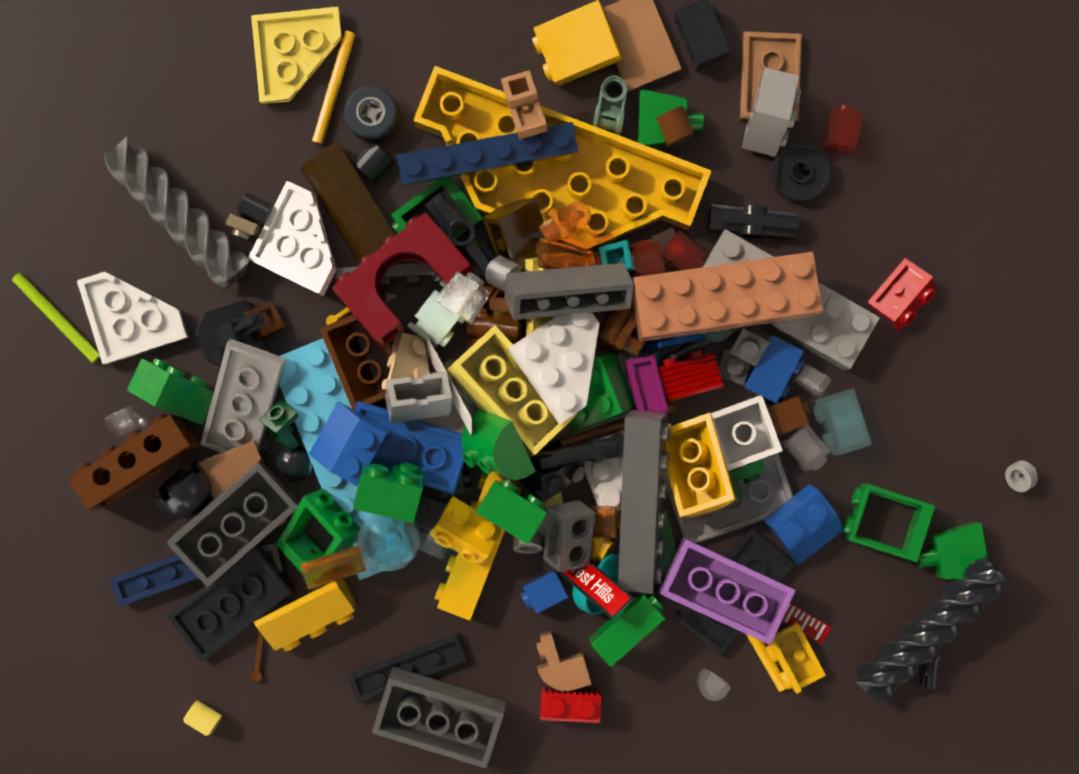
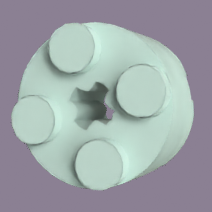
(434, 320)

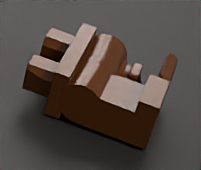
(501, 317)
(617, 329)

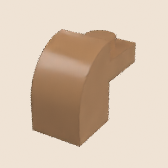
(562, 673)

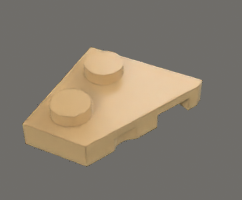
(407, 358)

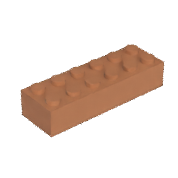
(726, 296)

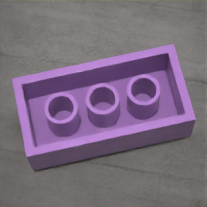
(726, 591)

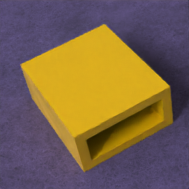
(576, 44)

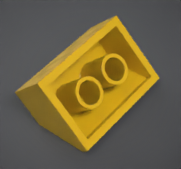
(698, 468)
(307, 616)

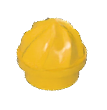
(601, 548)

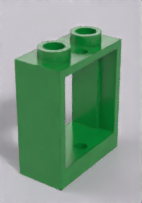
(457, 195)
(340, 525)
(916, 532)
(627, 628)

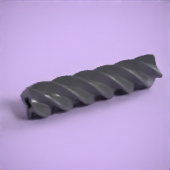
(171, 210)

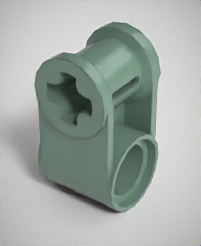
(610, 111)

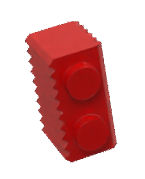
(689, 376)
(570, 705)

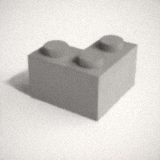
(772, 112)

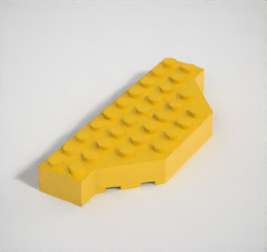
(614, 176)

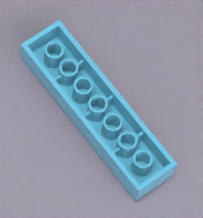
(313, 391)

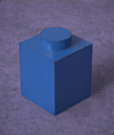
(543, 592)

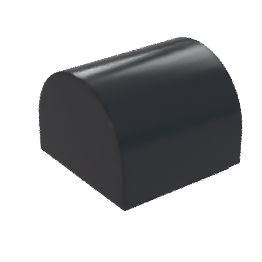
(373, 162)
(254, 209)

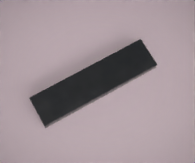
(422, 661)

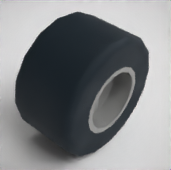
(366, 104)

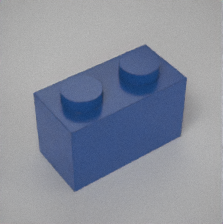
(774, 371)

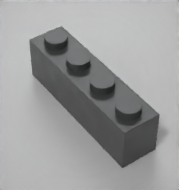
(568, 291)

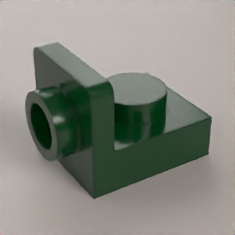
(278, 421)
(747, 473)

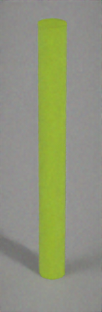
(53, 314)

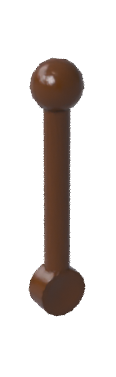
(257, 675)

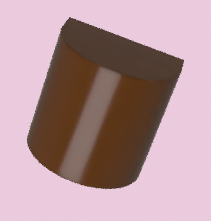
(675, 126)

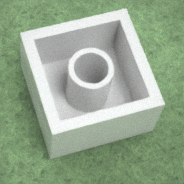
(746, 432)

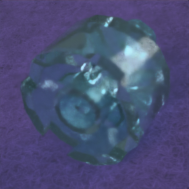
(377, 554)

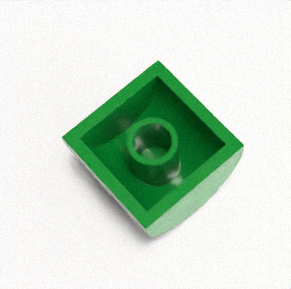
(495, 447)

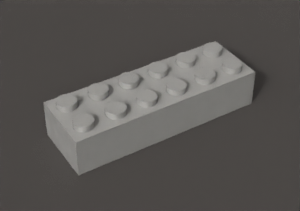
(833, 334)

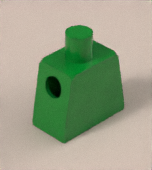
(652, 106)
(954, 550)

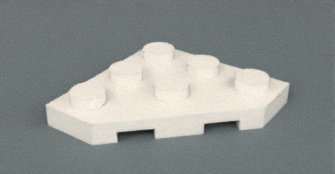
(296, 241)
(127, 318)
(560, 361)

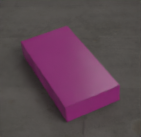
(646, 384)

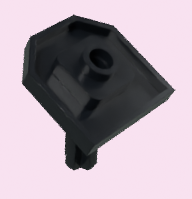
(225, 324)

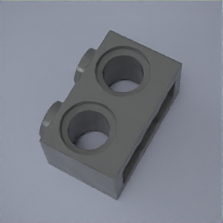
(569, 536)

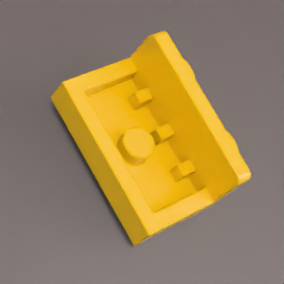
(465, 531)
(795, 658)

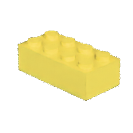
(500, 387)

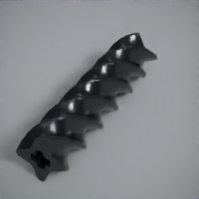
(938, 624)

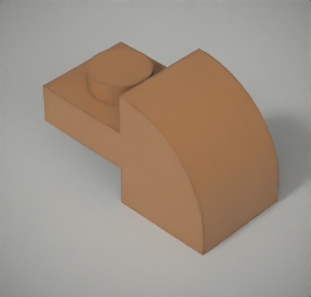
(524, 104)

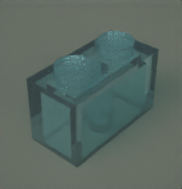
(842, 422)

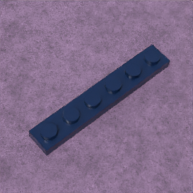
(486, 154)

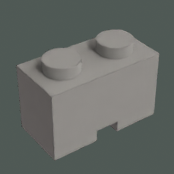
(418, 398)

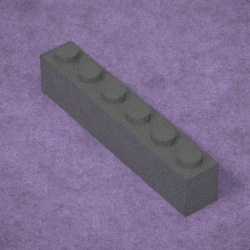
(643, 501)

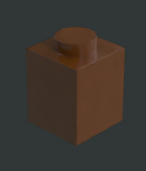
(789, 415)

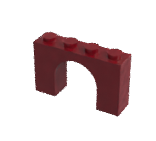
(417, 242)

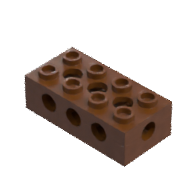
(92, 480)

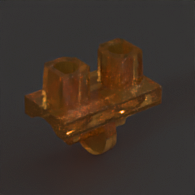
(566, 221)

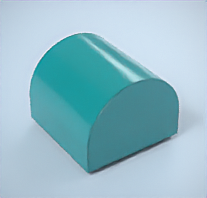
(617, 253)

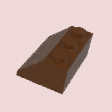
(357, 360)

